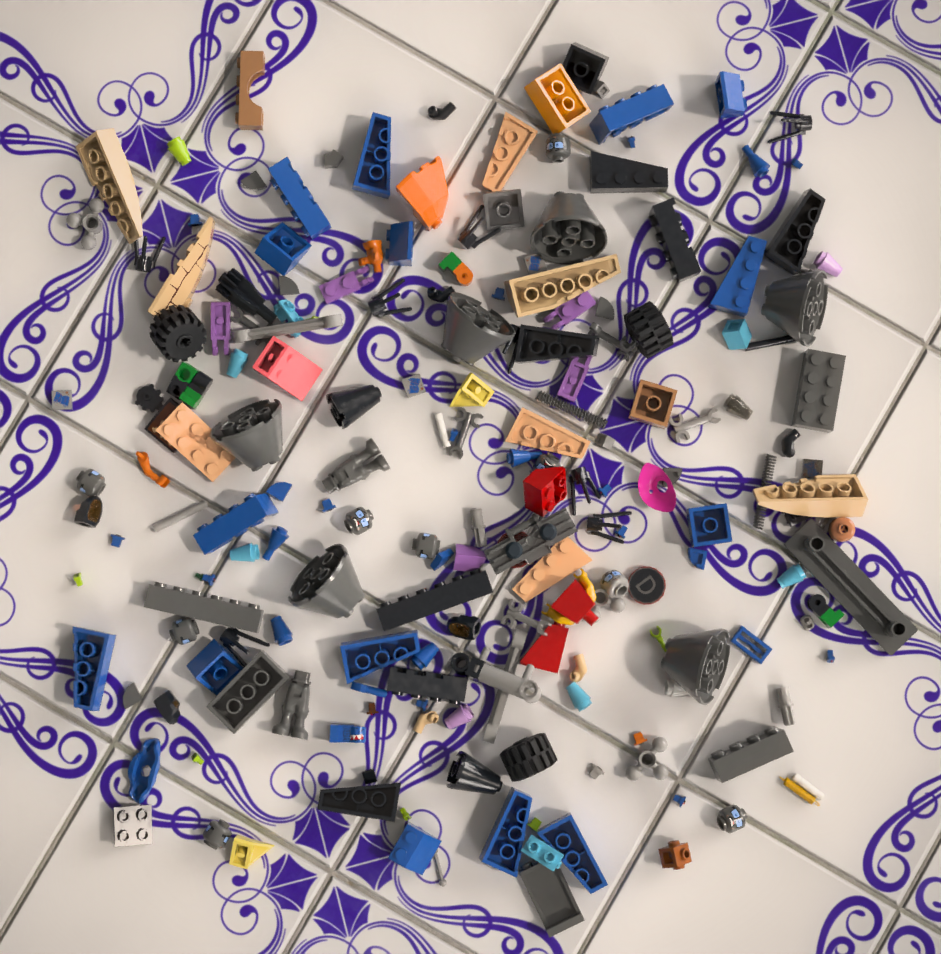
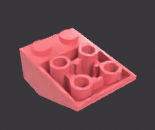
(287, 368)

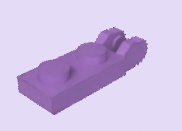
(344, 285)
(571, 309)
(220, 326)
(574, 379)

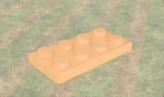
(193, 440)

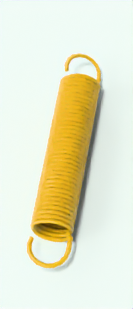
(799, 791)

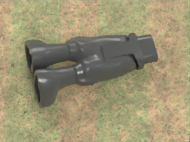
(352, 469)
(295, 703)

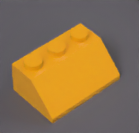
(557, 99)

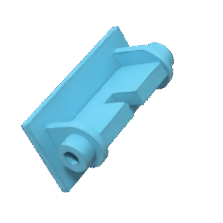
(286, 310)
(542, 853)

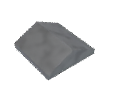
(503, 209)

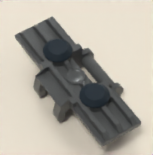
(533, 547)

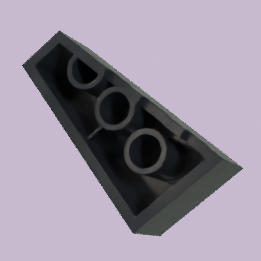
(623, 175)
(793, 237)
(674, 240)
(546, 344)
(427, 684)
(362, 801)

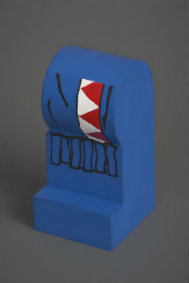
(347, 733)

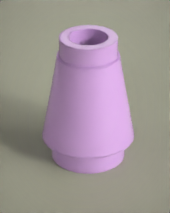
(827, 263)
(460, 716)

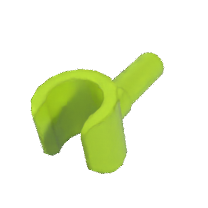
(659, 638)

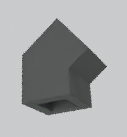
(333, 159)

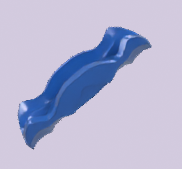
(139, 784)

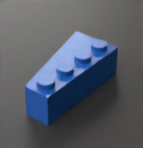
(235, 522)

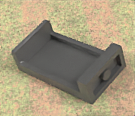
(551, 897)

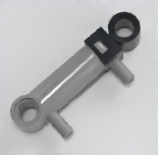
(479, 671)

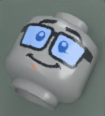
(614, 584)

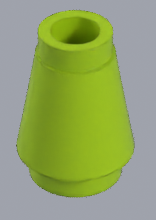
(179, 150)

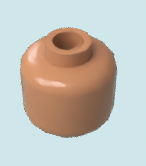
(836, 532)

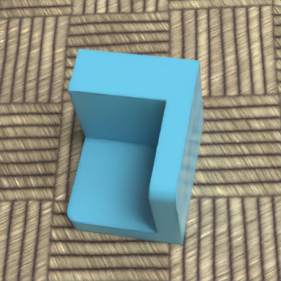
(737, 334)

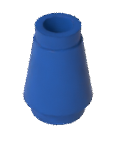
(281, 631)
(424, 657)

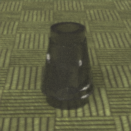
(736, 406)

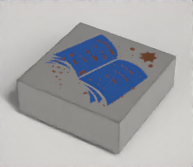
(534, 264)
(413, 385)
(62, 400)

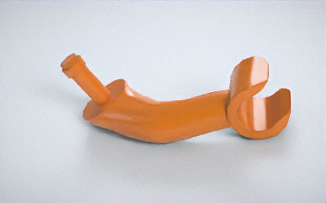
(143, 459)

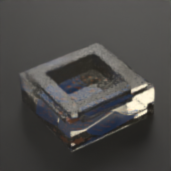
(811, 468)

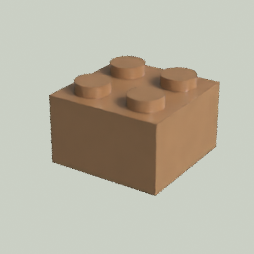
(652, 404)

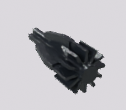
(244, 295)

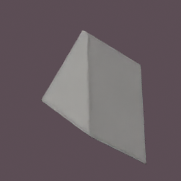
(601, 89)
(604, 441)

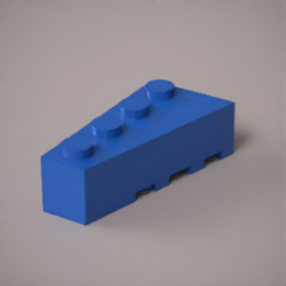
(630, 112)
(374, 163)
(299, 199)
(739, 283)
(378, 652)
(91, 666)
(508, 833)
(567, 839)

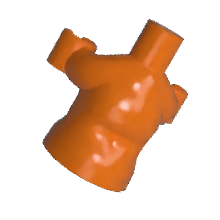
(374, 255)

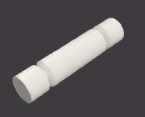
(442, 430)
(807, 786)

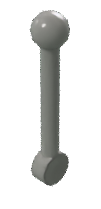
(442, 882)

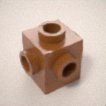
(675, 855)

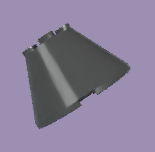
(568, 231)
(797, 305)
(472, 330)
(252, 434)
(328, 584)
(698, 662)

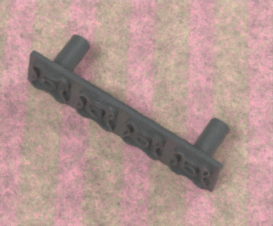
(850, 587)

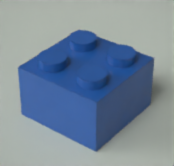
(709, 525)

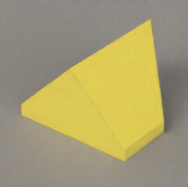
(472, 393)
(247, 851)

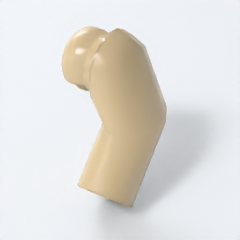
(580, 669)
(424, 719)

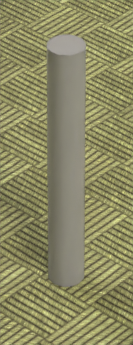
(180, 516)

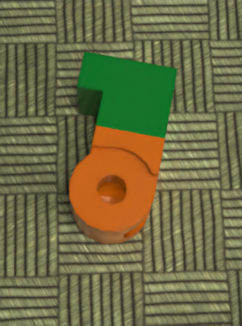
(462, 273)

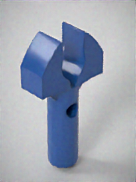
(368, 689)

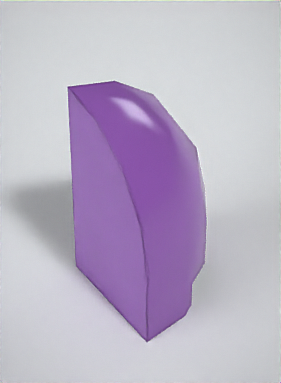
(468, 558)

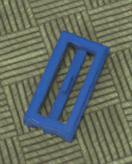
(744, 649)

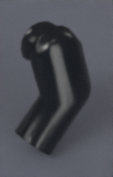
(441, 114)
(438, 295)
(788, 445)

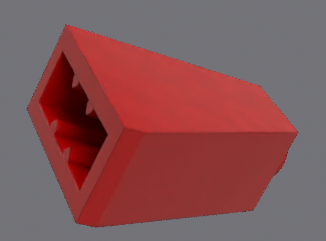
(548, 649)

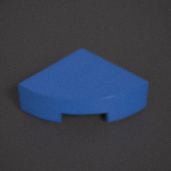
(279, 490)
(697, 557)
(441, 558)

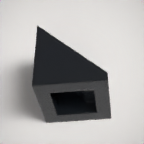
(369, 776)

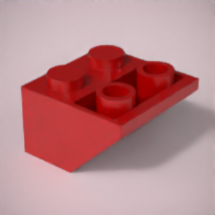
(544, 489)

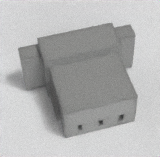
(595, 772)

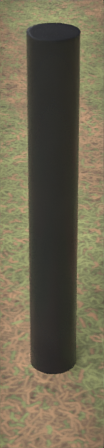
(770, 342)

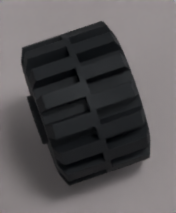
(648, 329)
(178, 333)
(528, 757)

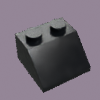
(584, 67)

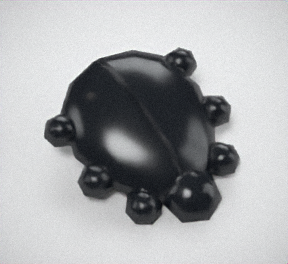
(149, 398)

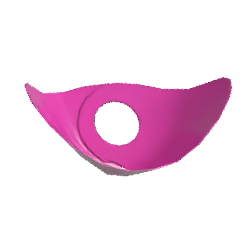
(648, 480)

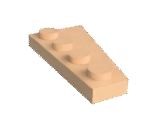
(509, 149)
(545, 435)
(550, 569)

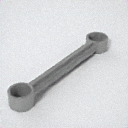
(287, 328)
(501, 696)

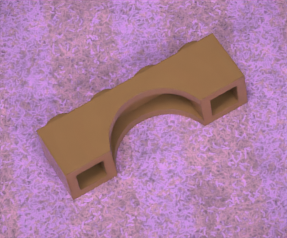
(251, 67)

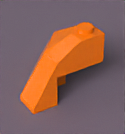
(426, 193)

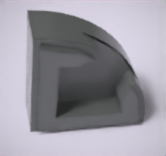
(254, 182)
(287, 286)
(605, 309)
(673, 474)
(131, 696)

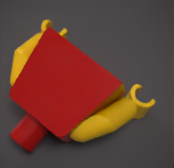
(574, 603)

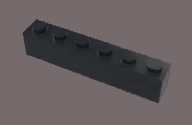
(434, 600)

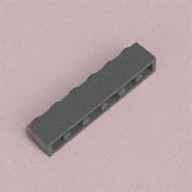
(204, 608)

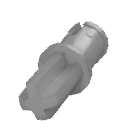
(478, 528)
(786, 706)

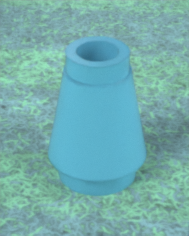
(237, 362)
(245, 553)
(791, 576)
(578, 696)

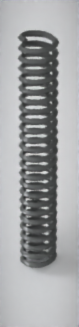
(571, 409)
(758, 508)

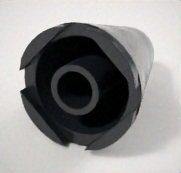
(352, 403)
(472, 776)

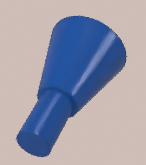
(758, 165)
(517, 457)
(277, 538)

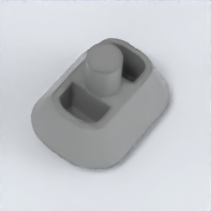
(807, 622)

